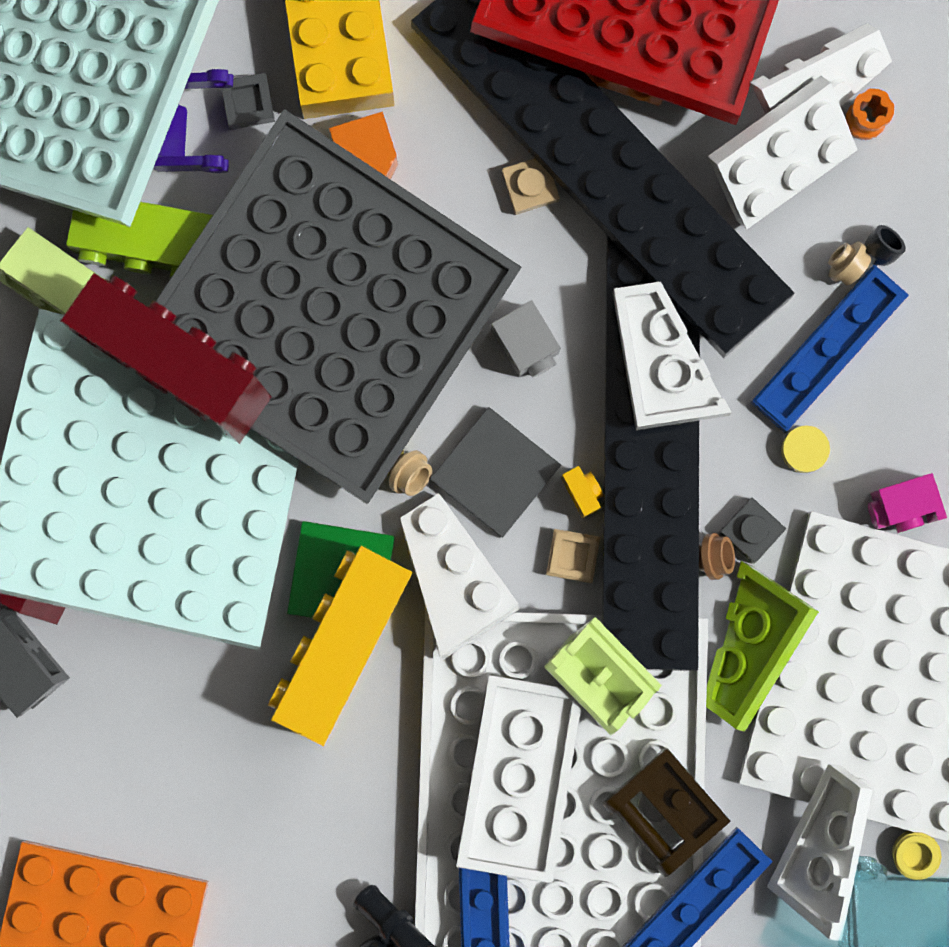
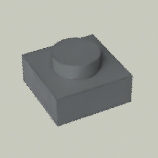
(248, 102)
(752, 530)

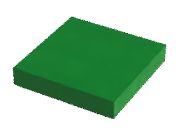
(318, 558)

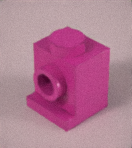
(906, 504)

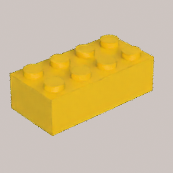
(339, 56)
(340, 646)

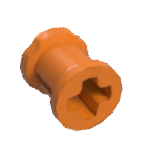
(882, 110)

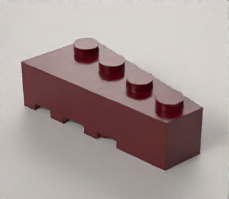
(168, 356)

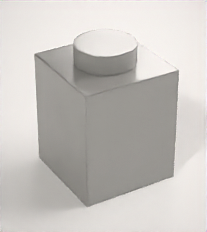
(526, 340)

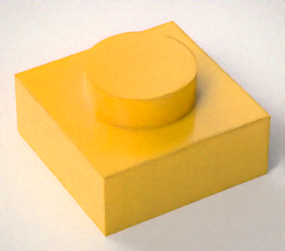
(583, 491)

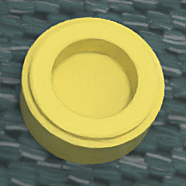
(805, 449)
(916, 855)

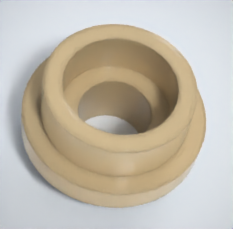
(848, 263)
(410, 473)

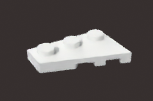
(845, 62)
(661, 364)
(454, 577)
(824, 852)

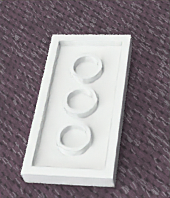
(519, 780)

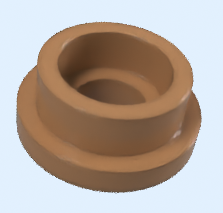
(716, 556)

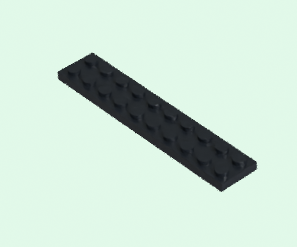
(614, 177)
(648, 511)

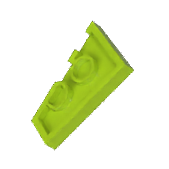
(759, 642)

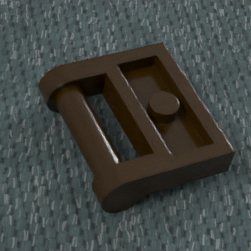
(680, 803)

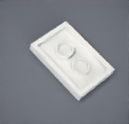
(783, 152)

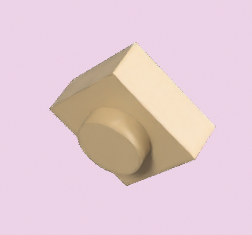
(529, 186)

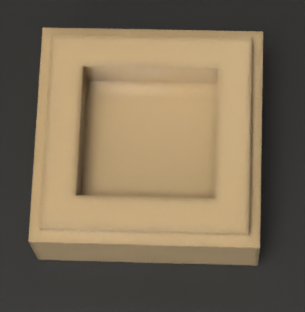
(572, 556)

